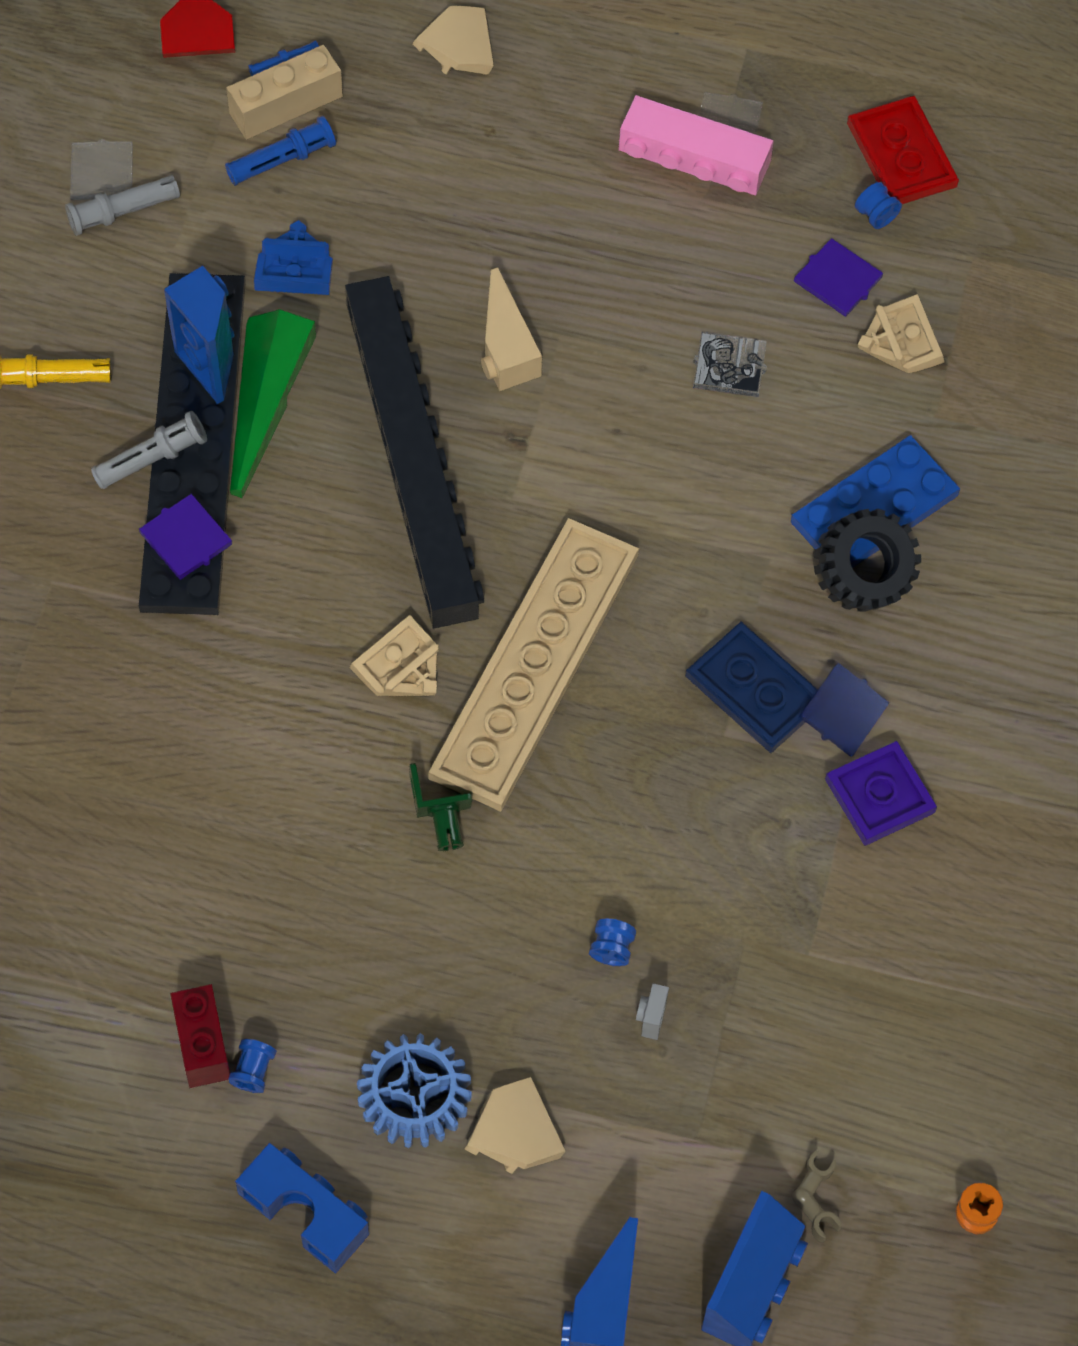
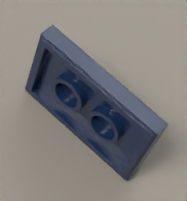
(753, 686)

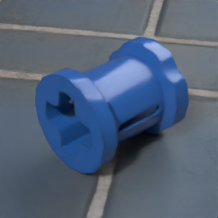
(252, 1065)

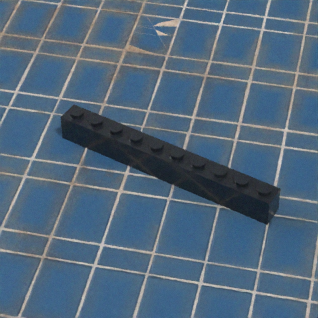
(412, 453)

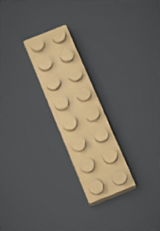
(533, 664)

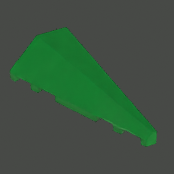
(271, 362)

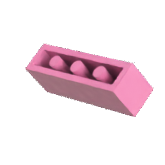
(695, 145)

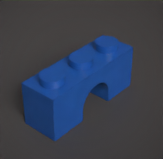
(277, 1180)

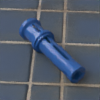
(295, 145)

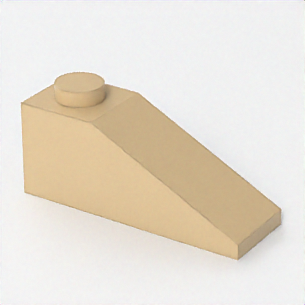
(509, 346)

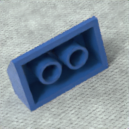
(202, 328)
(755, 1274)

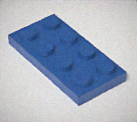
(898, 481)

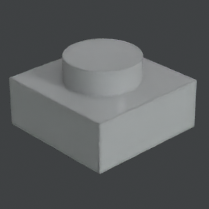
(652, 1010)

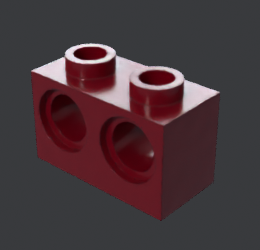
(200, 1036)

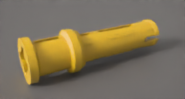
(31, 371)

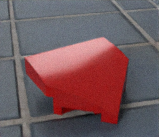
(196, 29)

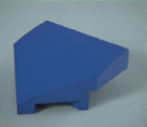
(294, 263)

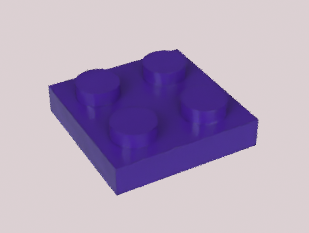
(880, 793)

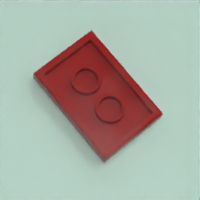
(903, 150)

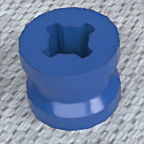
(878, 205)
(612, 942)

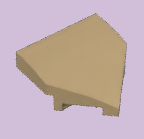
(459, 40)
(902, 337)
(400, 662)
(515, 1128)

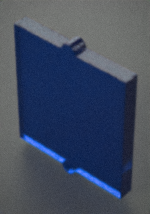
(844, 709)

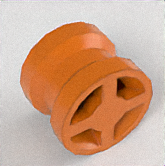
(974, 1216)

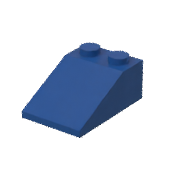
(604, 1298)

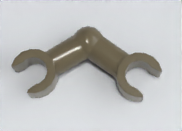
(804, 1198)

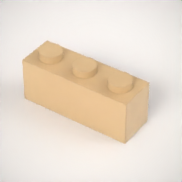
(284, 91)

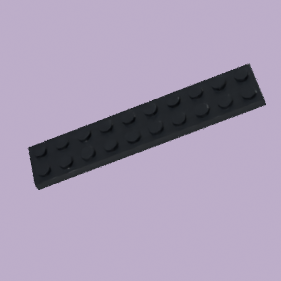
(196, 471)

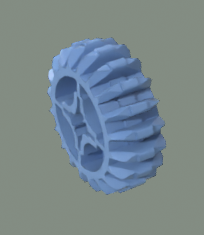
(398, 1092)

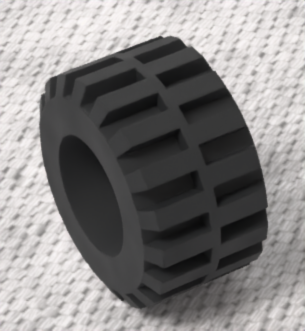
(897, 554)

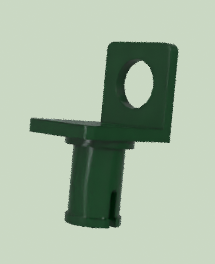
(443, 812)

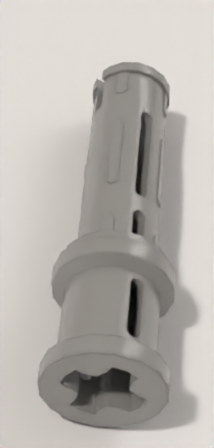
(107, 208)
(165, 443)

